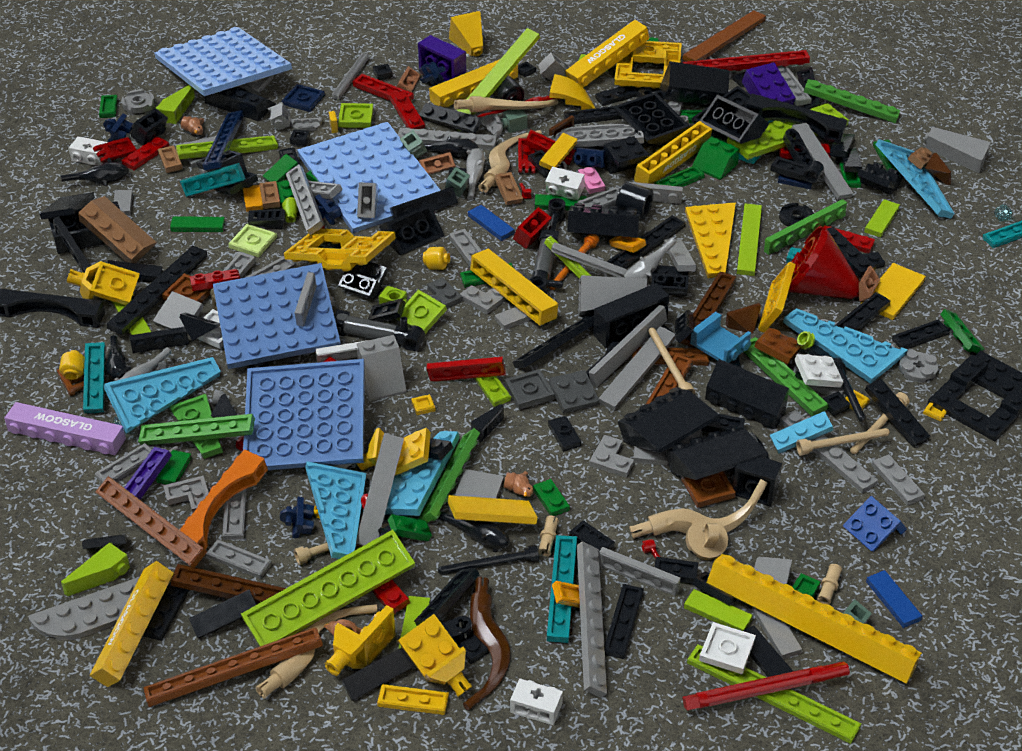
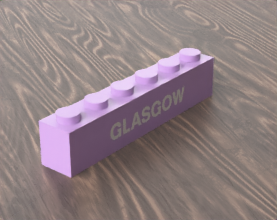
(65, 428)

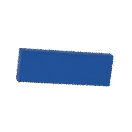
(491, 222)
(894, 599)

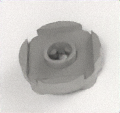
(138, 102)
(912, 359)

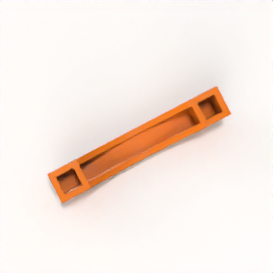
(242, 474)

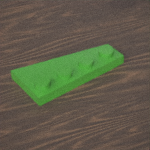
(198, 409)

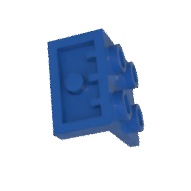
(873, 524)

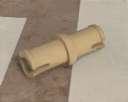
(548, 536)
(829, 584)

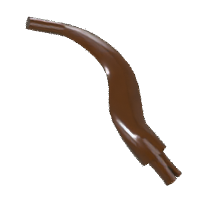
(491, 636)

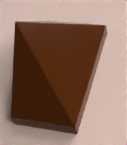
(566, 123)
(939, 169)
(744, 319)

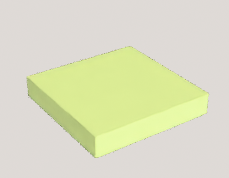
(252, 240)

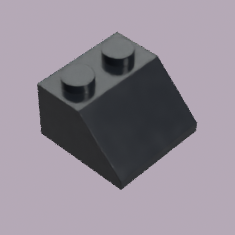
(749, 474)

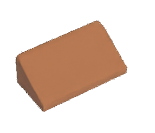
(408, 79)
(438, 163)
(868, 284)

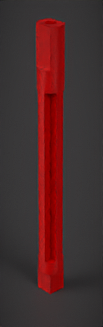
(765, 685)

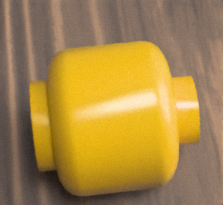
(436, 258)
(72, 365)

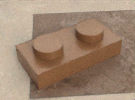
(920, 157)
(170, 159)
(508, 188)
(269, 195)

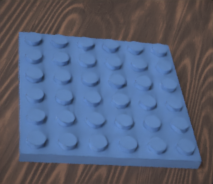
(261, 321)
(307, 413)

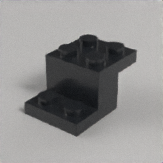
(623, 154)
(233, 158)

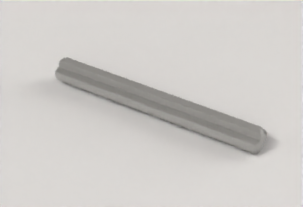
(350, 76)
(588, 260)

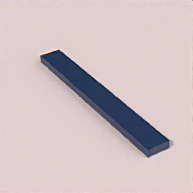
(223, 140)

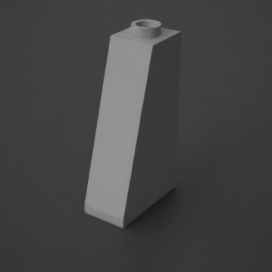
(958, 148)
(600, 290)

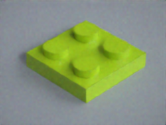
(355, 115)
(423, 311)

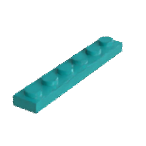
(563, 571)

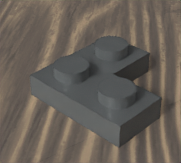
(444, 292)

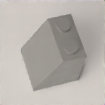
(382, 367)

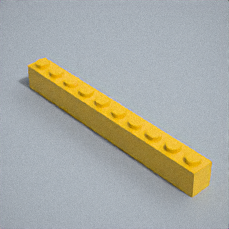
(814, 618)

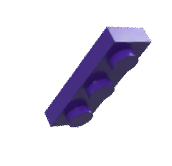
(148, 471)

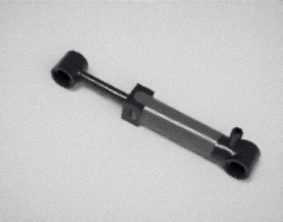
(545, 257)
(409, 338)

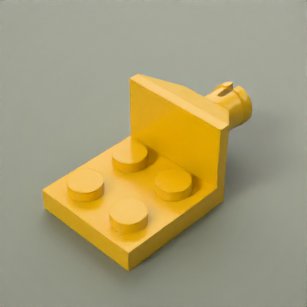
(105, 282)
(413, 452)
(361, 649)
(436, 654)

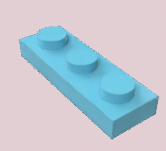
(806, 429)

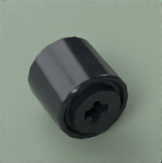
(509, 90)
(636, 197)

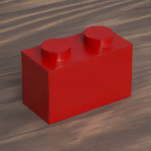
(531, 228)

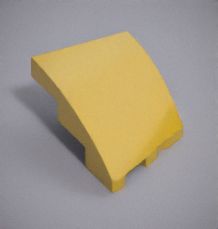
(571, 91)

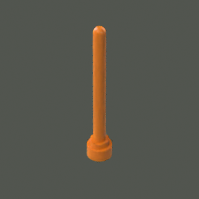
(590, 241)

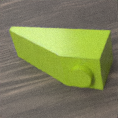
(176, 104)
(98, 570)

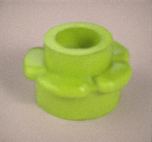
(806, 339)

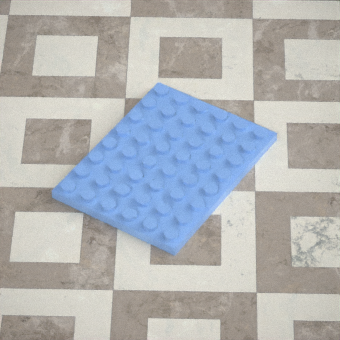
(222, 61)
(368, 157)

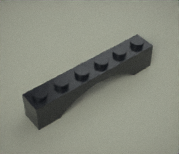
(825, 125)
(83, 311)

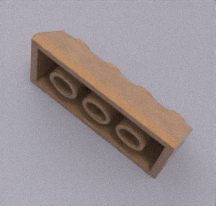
(116, 229)

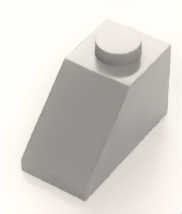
(552, 65)
(367, 200)

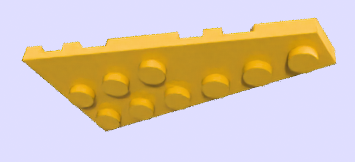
(712, 234)

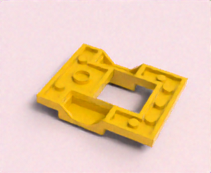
(650, 52)
(353, 251)

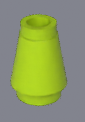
(291, 209)

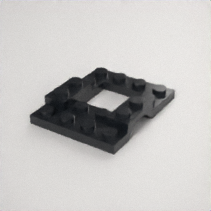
(991, 375)

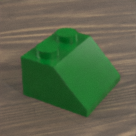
(716, 158)

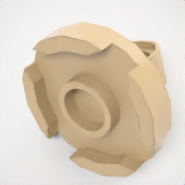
(707, 539)

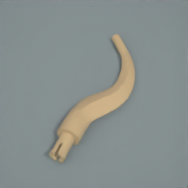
(481, 104)
(499, 162)
(682, 519)
(292, 667)

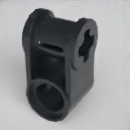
(457, 632)

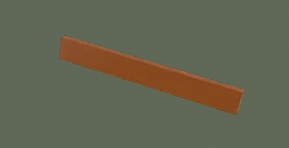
(724, 37)
(151, 522)
(232, 666)

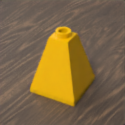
(467, 32)

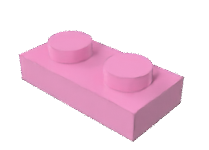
(592, 180)

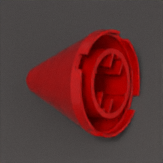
(823, 269)

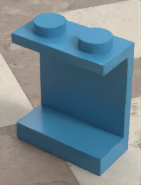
(718, 341)

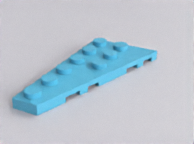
(919, 178)
(857, 350)
(150, 393)
(413, 487)
(338, 504)

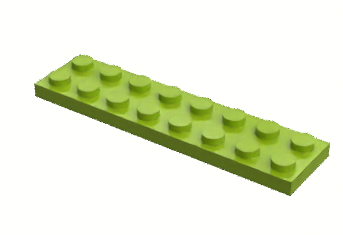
(773, 136)
(328, 589)

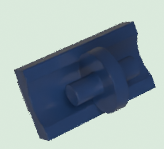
(431, 73)
(116, 128)
(589, 157)
(328, 209)
(295, 517)

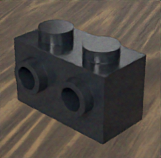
(149, 126)

